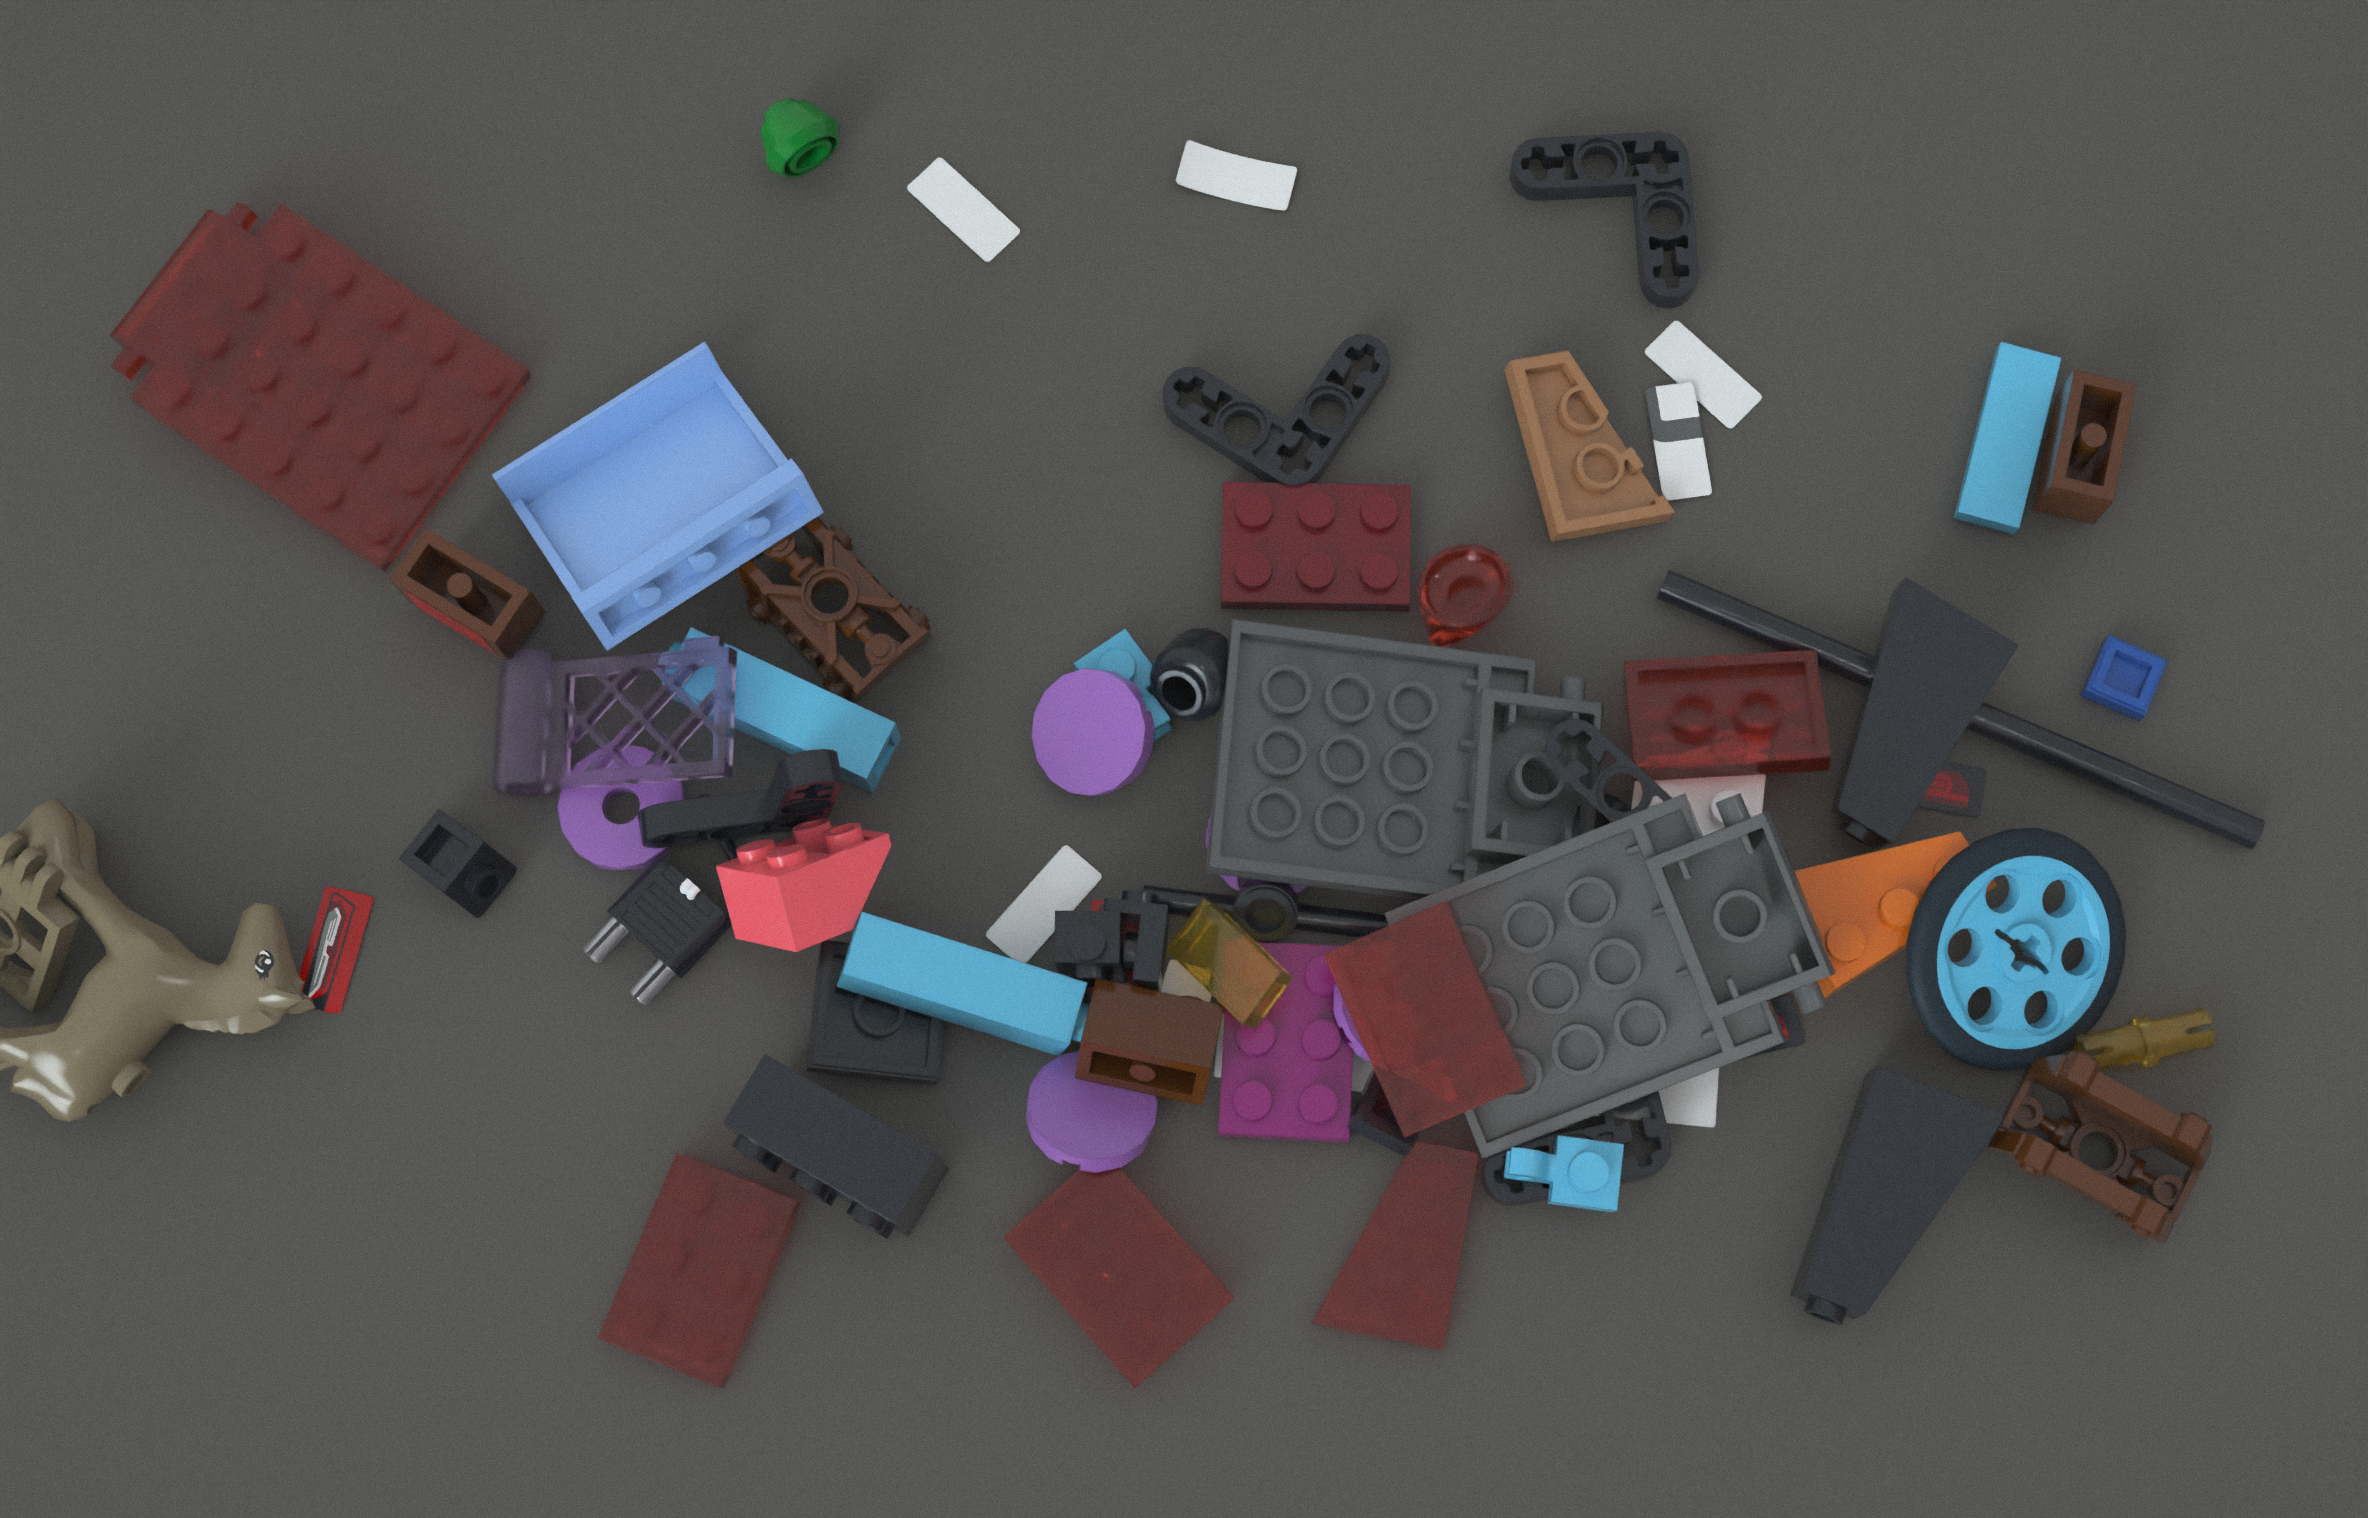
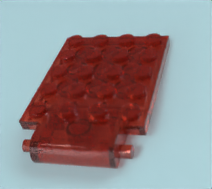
(314, 375)

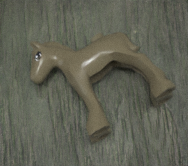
(139, 986)

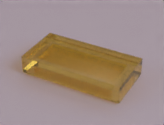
(1229, 963)

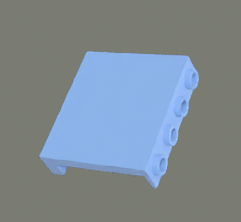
(657, 495)

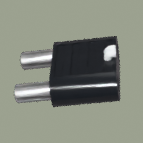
(668, 919)

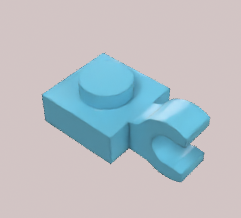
(1126, 658)
(1578, 1172)

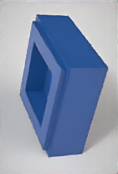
(2124, 677)

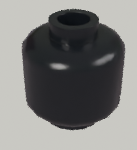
(1191, 674)

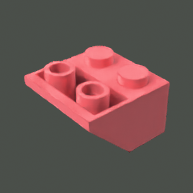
(804, 885)

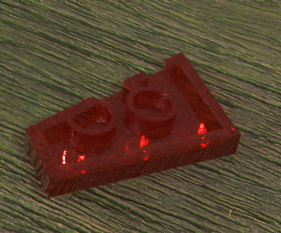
(1409, 1254)

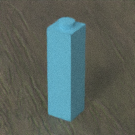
(801, 716)
(964, 985)

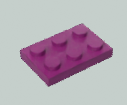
(1297, 1064)

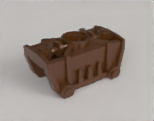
(815, 632)
(2128, 1124)

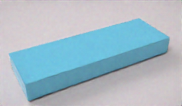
(2007, 438)

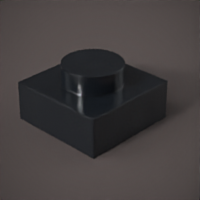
(1377, 1121)

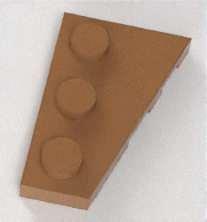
(1575, 455)

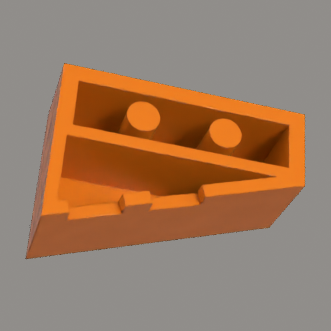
(1870, 901)

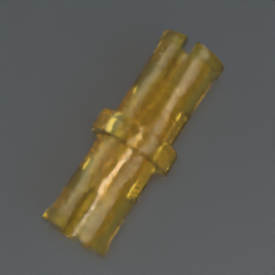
(2148, 1039)

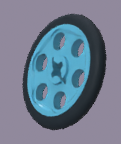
(1958, 901)

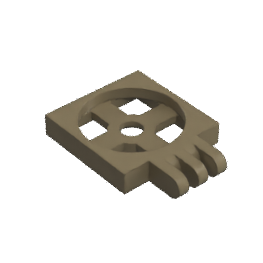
(34, 890)

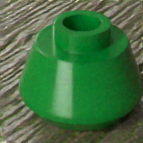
(797, 137)

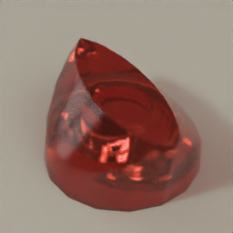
(1463, 592)

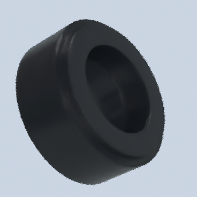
(1266, 910)

